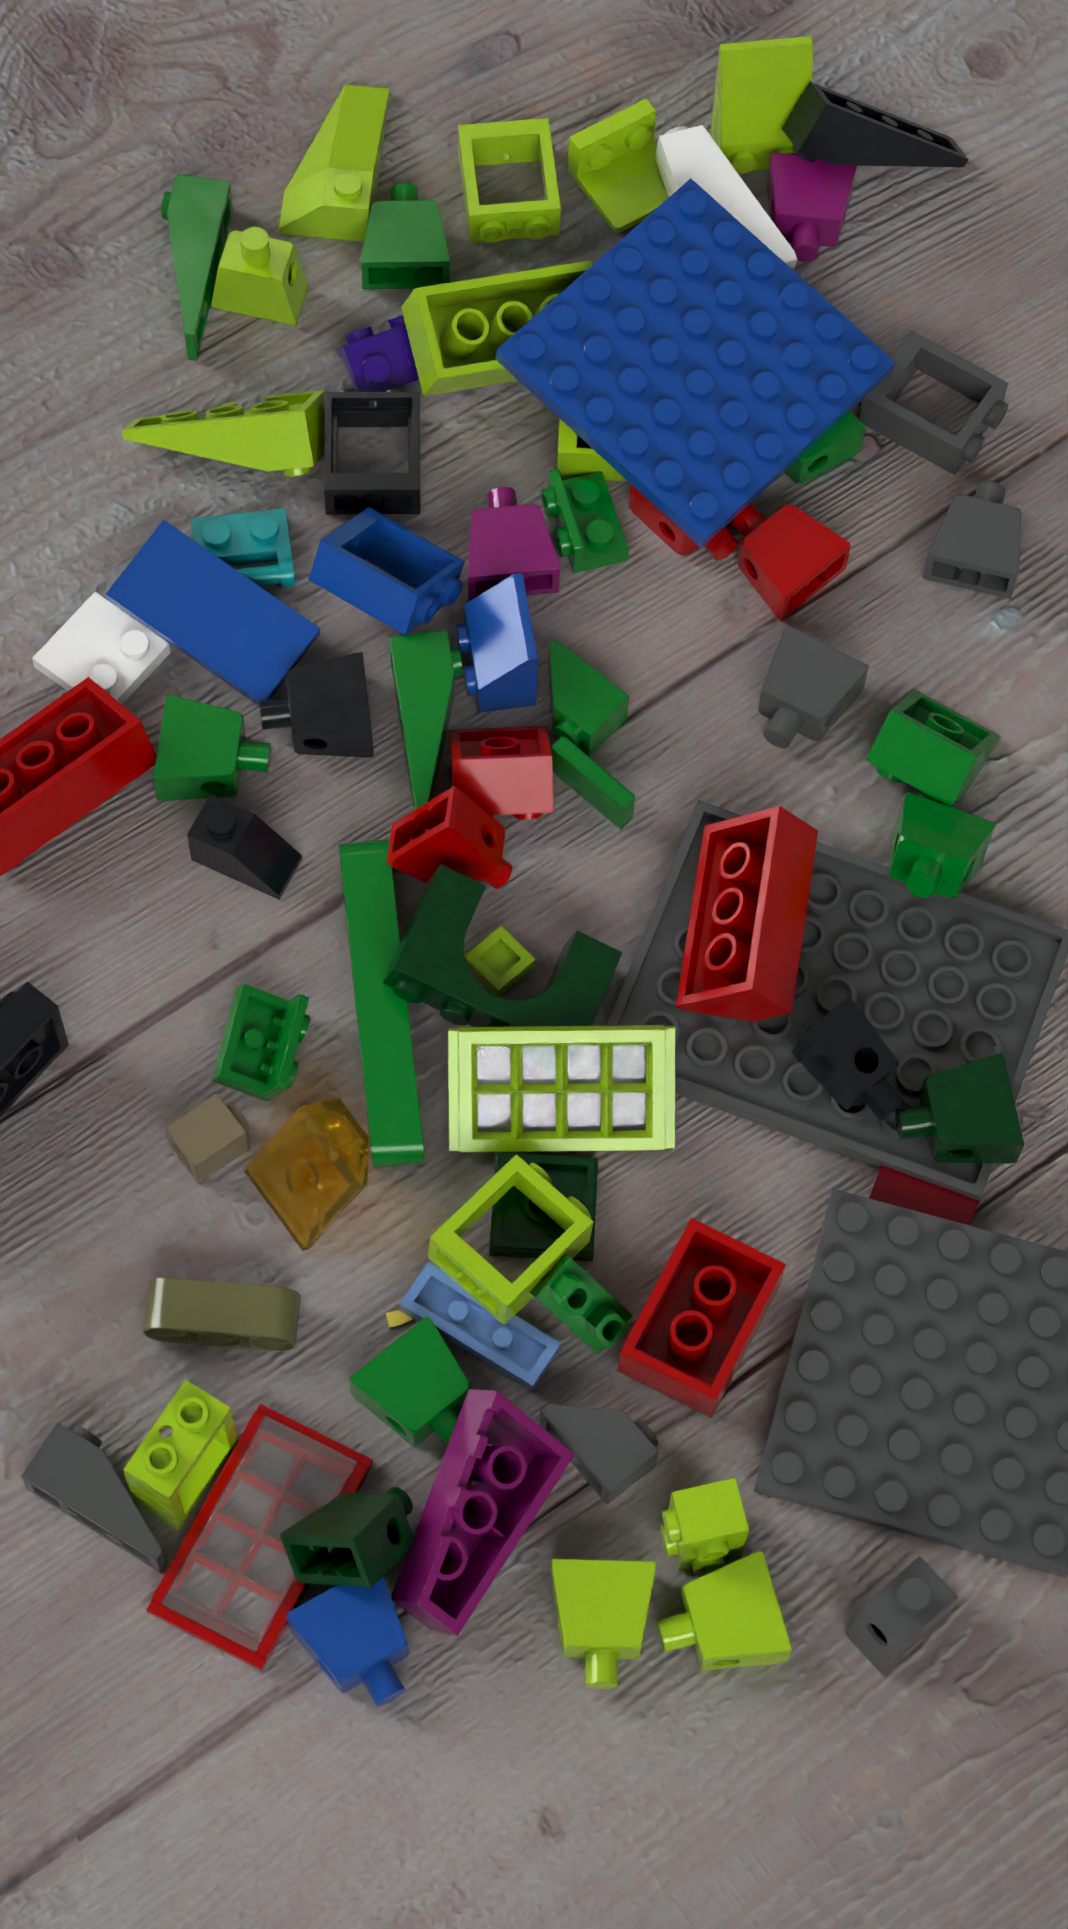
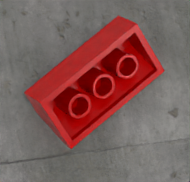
(65, 767)
(748, 916)

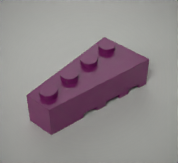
(477, 1510)

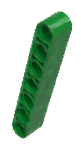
(380, 1013)

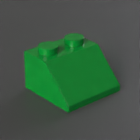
(931, 749)

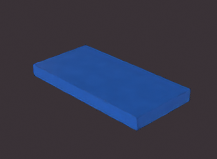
(213, 613)

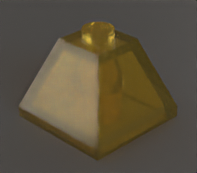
(313, 1169)

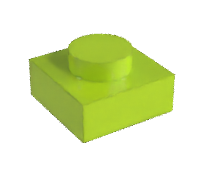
(499, 961)

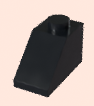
(242, 847)

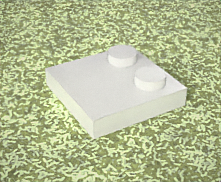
(102, 645)

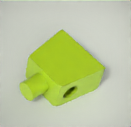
(260, 277)
(601, 1613)
(730, 1618)

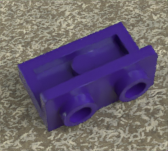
(380, 359)

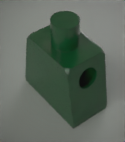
(966, 1114)
(350, 1539)

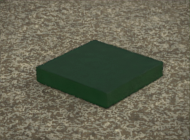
(522, 1227)

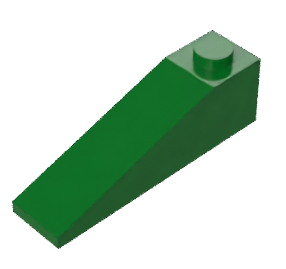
(198, 227)
(424, 693)

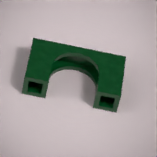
(434, 969)

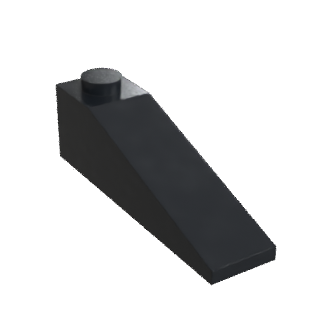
(857, 134)

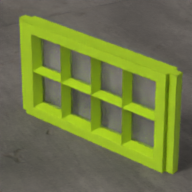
(561, 1088)

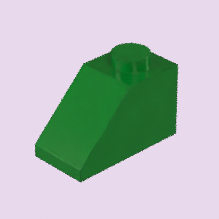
(582, 701)

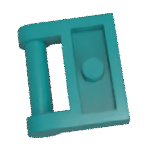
(250, 539)

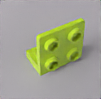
(618, 166)

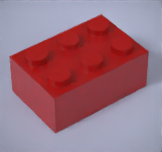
(701, 1317)

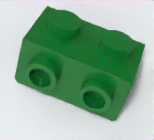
(261, 1042)

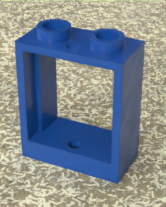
(372, 536)

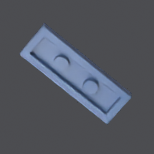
(512, 1349)

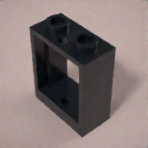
(380, 491)

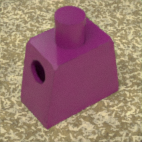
(808, 201)
(509, 542)

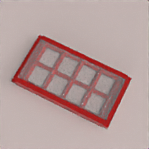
(232, 1568)

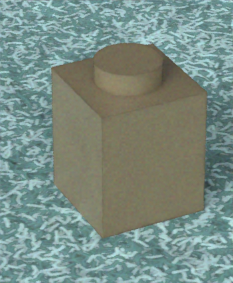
(208, 1137)

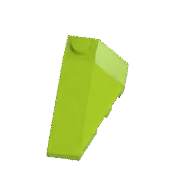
(340, 170)
(270, 436)

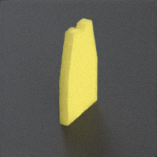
(397, 1318)

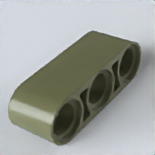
(222, 1314)

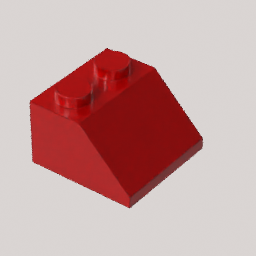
(504, 769)

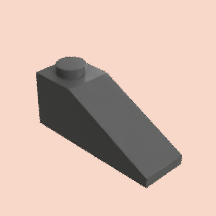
(82, 1483)

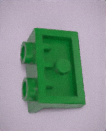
(585, 520)

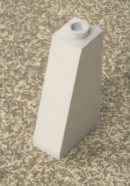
(694, 154)

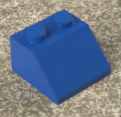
(499, 647)

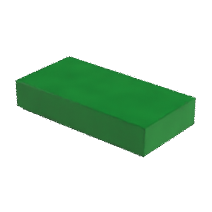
(592, 782)

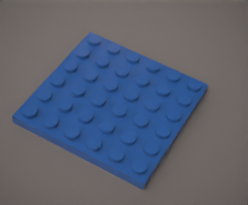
(695, 362)

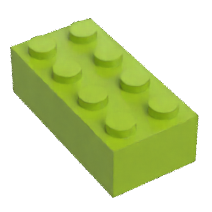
(464, 322)

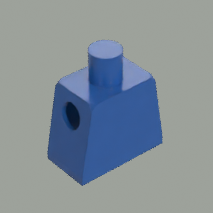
(354, 1638)

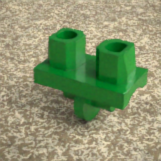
(583, 1305)

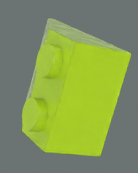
(755, 96)

